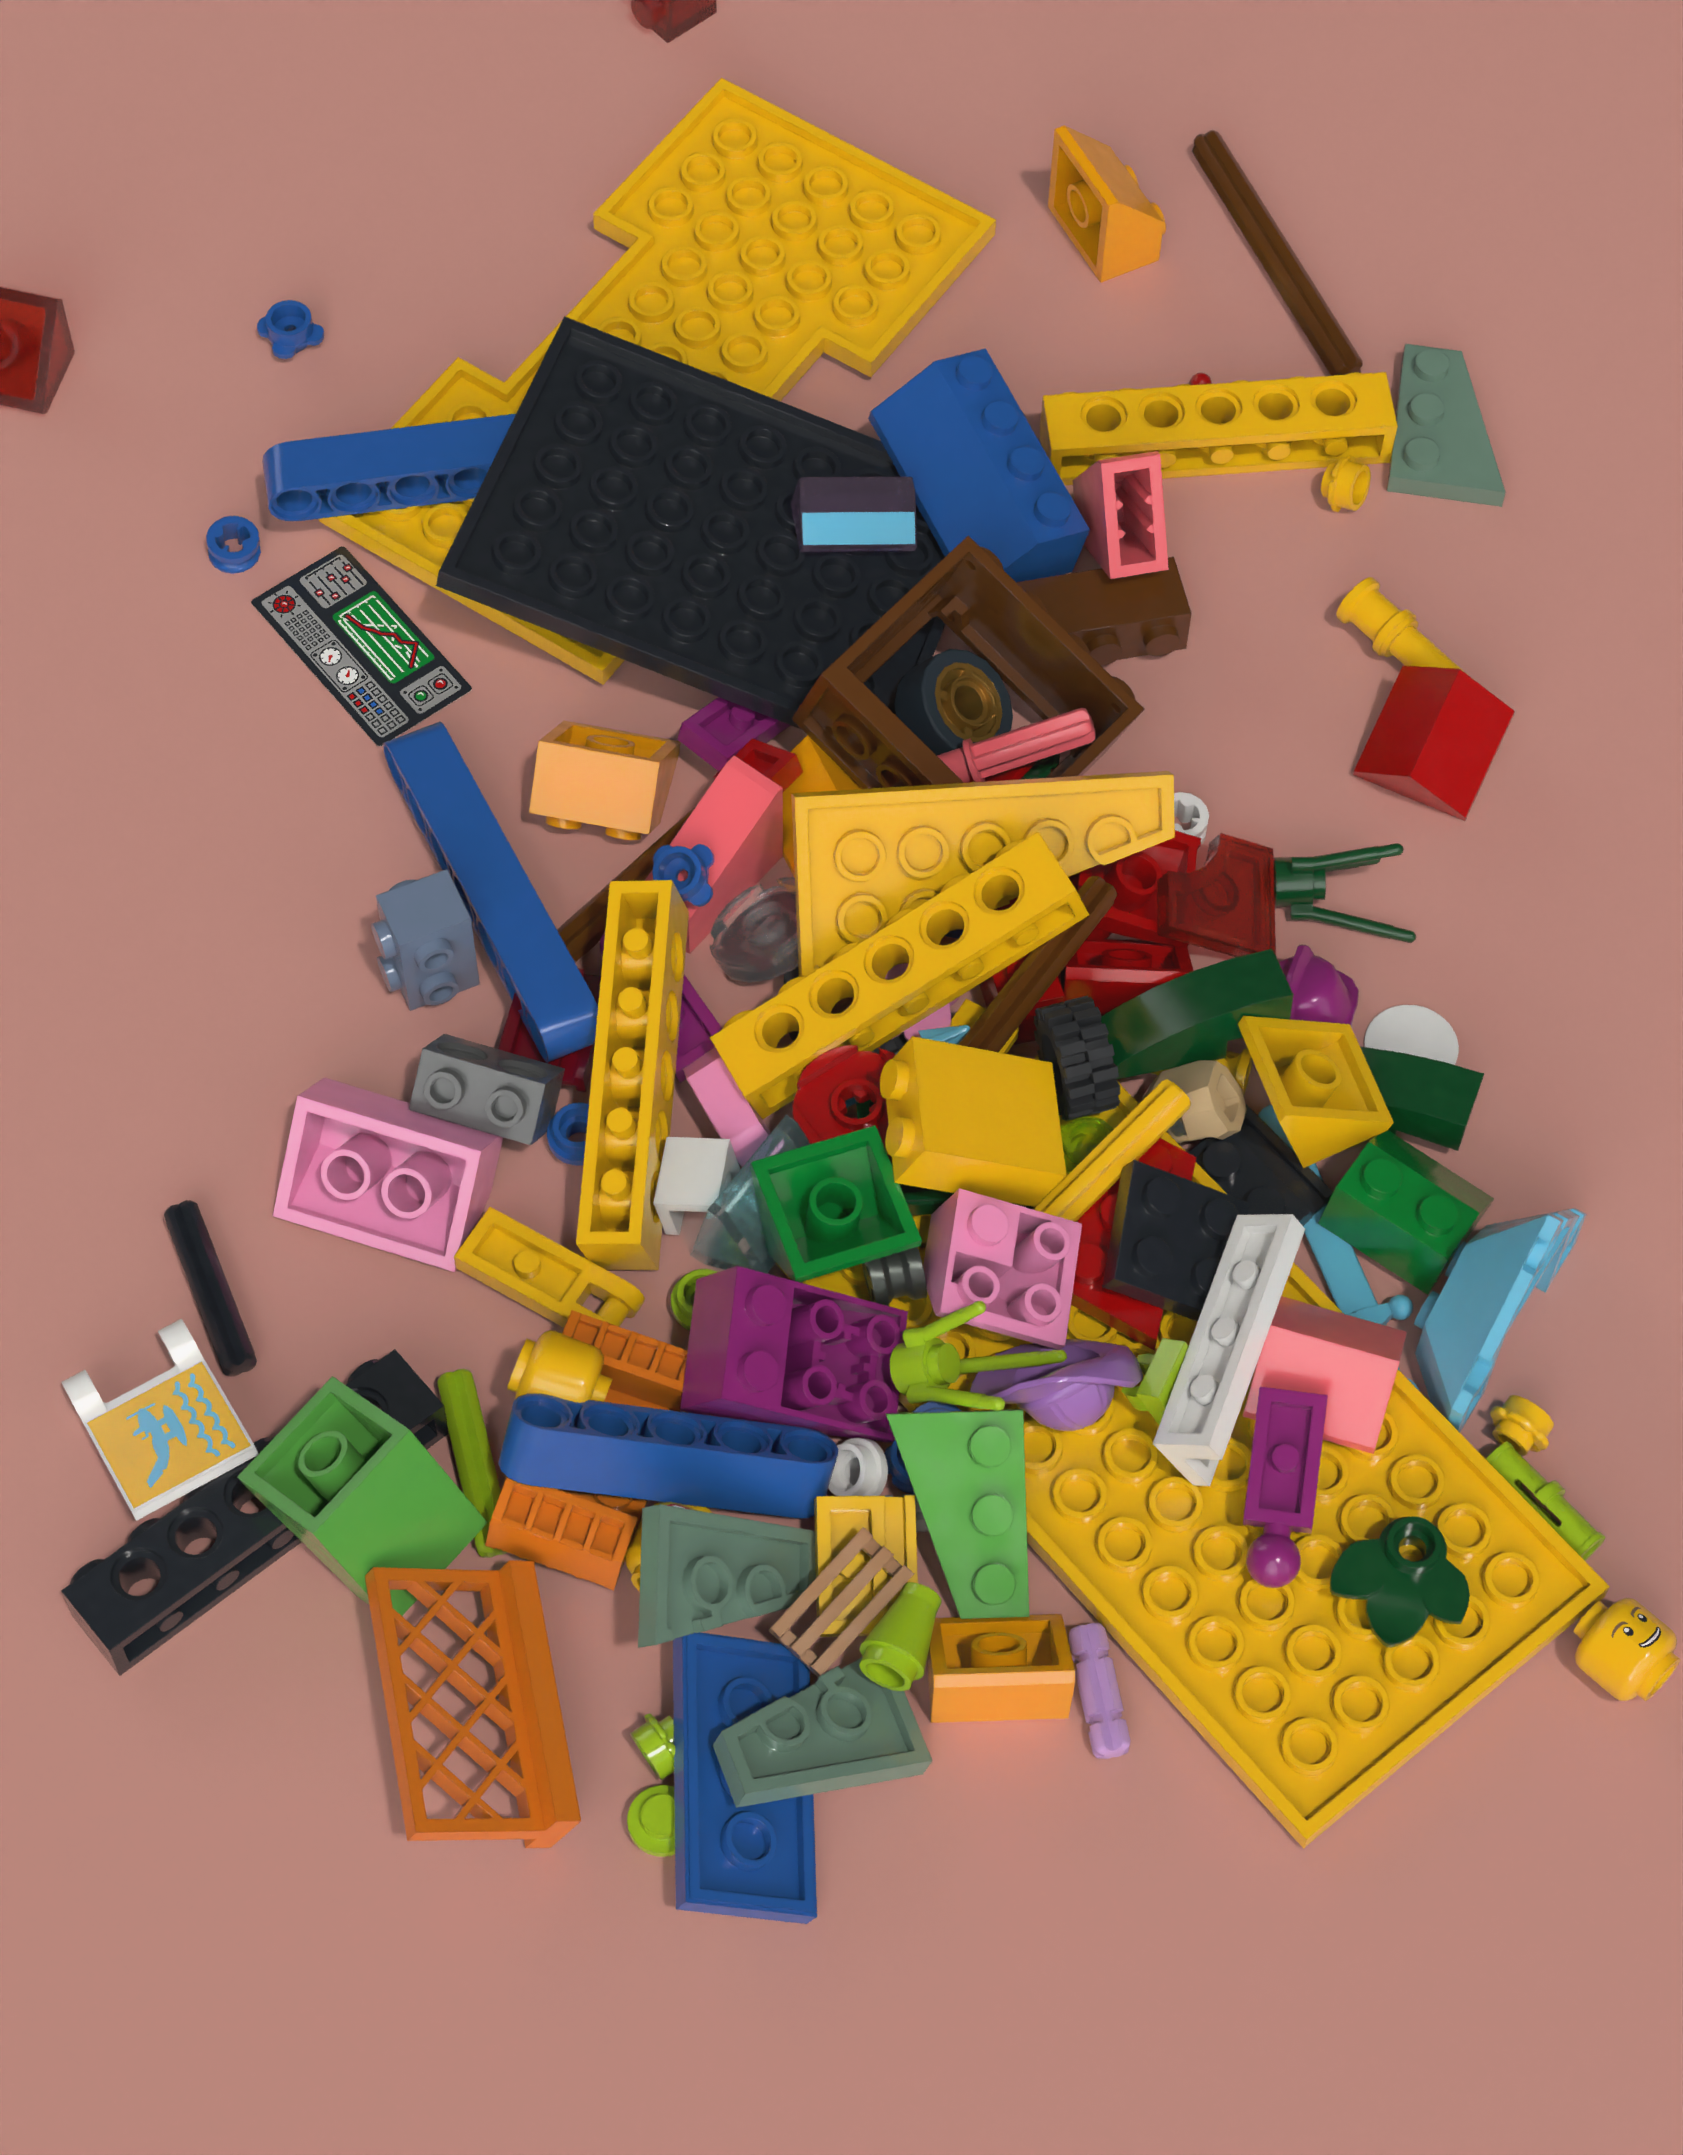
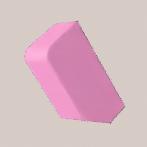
(726, 1105)

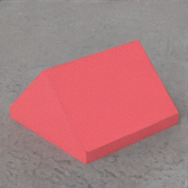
(1335, 1357)

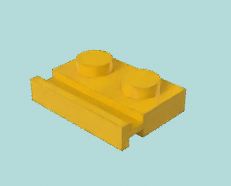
(837, 1522)

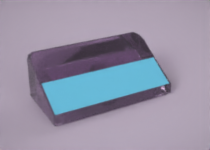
(855, 514)

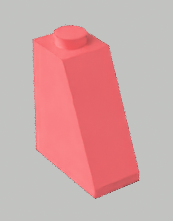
(1124, 513)
(744, 830)

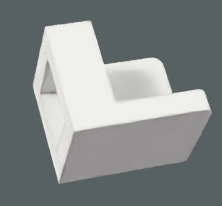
(692, 1177)

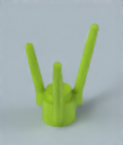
(927, 1366)

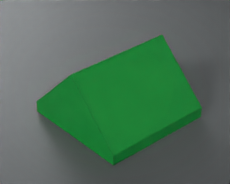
(832, 1205)

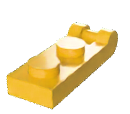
(542, 1272)

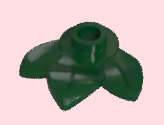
(1399, 1590)

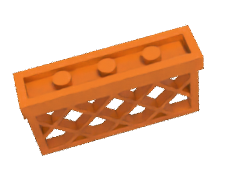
(525, 1710)

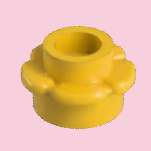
(1346, 484)
(1522, 1425)

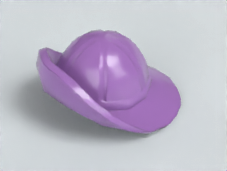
(1064, 1393)

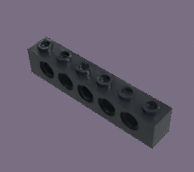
(245, 1544)

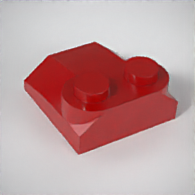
(1136, 887)

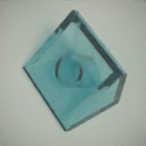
(733, 1225)

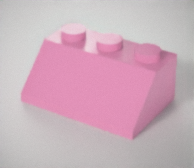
(384, 1173)

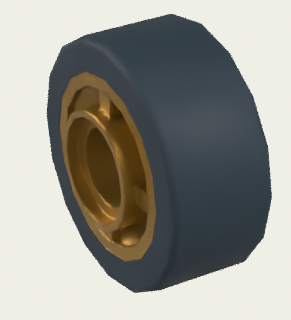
(953, 700)

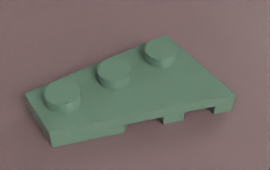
(716, 1571)
(822, 1741)

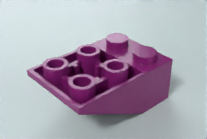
(791, 1355)

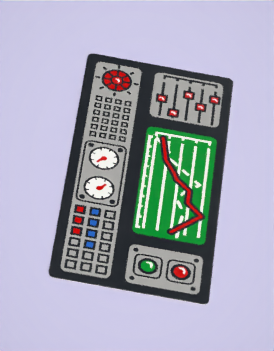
(361, 646)

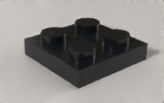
(1168, 1238)

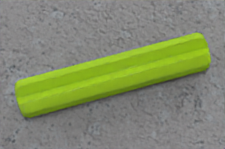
(471, 1448)

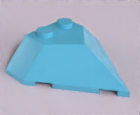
(1480, 1302)

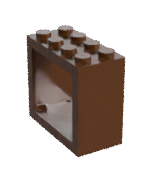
(999, 624)

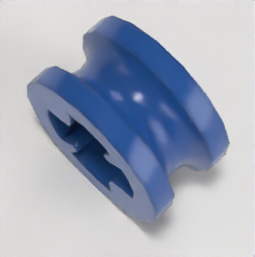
(233, 528)

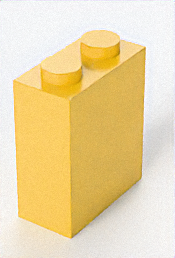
(973, 1121)

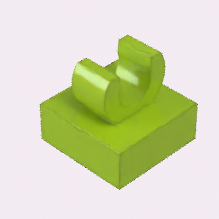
(1159, 1379)

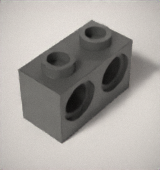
(486, 1089)

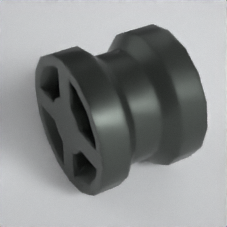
(895, 1277)

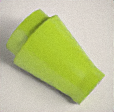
(900, 1642)

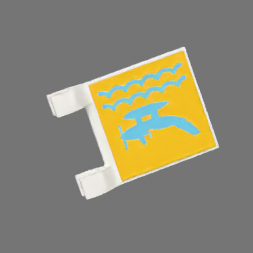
(165, 1431)

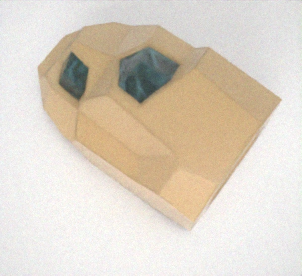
(1215, 1100)

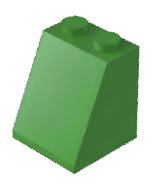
(361, 1491)

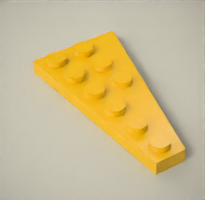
(897, 847)

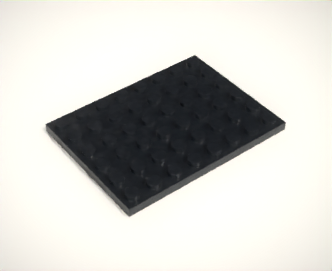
(663, 530)

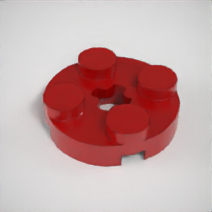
(831, 1081)

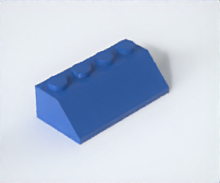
(980, 467)

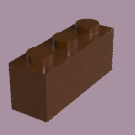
(1119, 614)

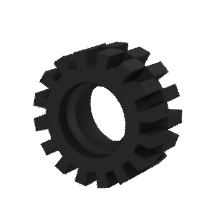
(1081, 1057)

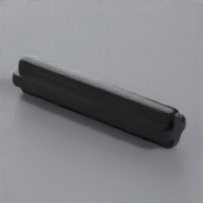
(210, 1288)

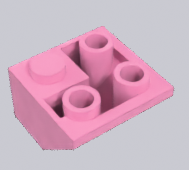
(1009, 1260)

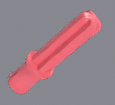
(1020, 746)

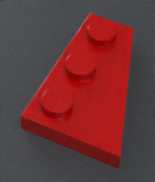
(1123, 1313)

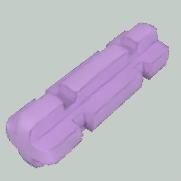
(1099, 1691)

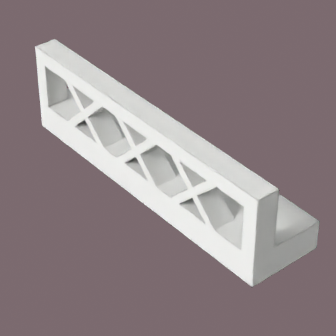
(1227, 1343)

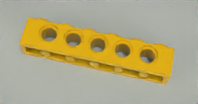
(1224, 425)
(933, 977)
(632, 1074)

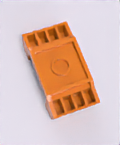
(586, 1530)

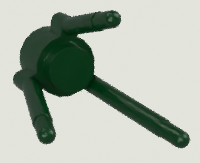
(1304, 880)

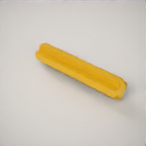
(1119, 1148)

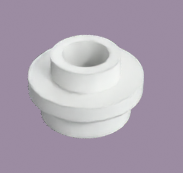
(859, 1469)

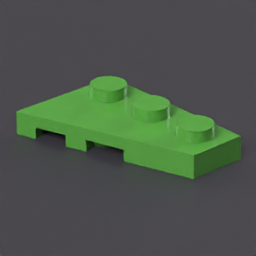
(973, 1501)

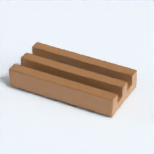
(880, 1559)

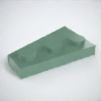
(1441, 433)

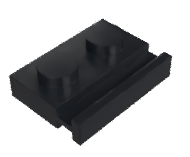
(1262, 1171)

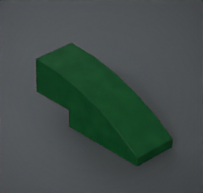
(1196, 1013)
(1425, 1095)

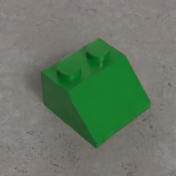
(1404, 1210)

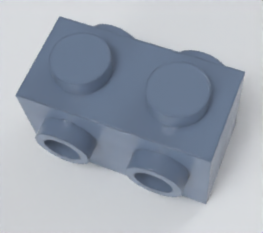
(425, 940)

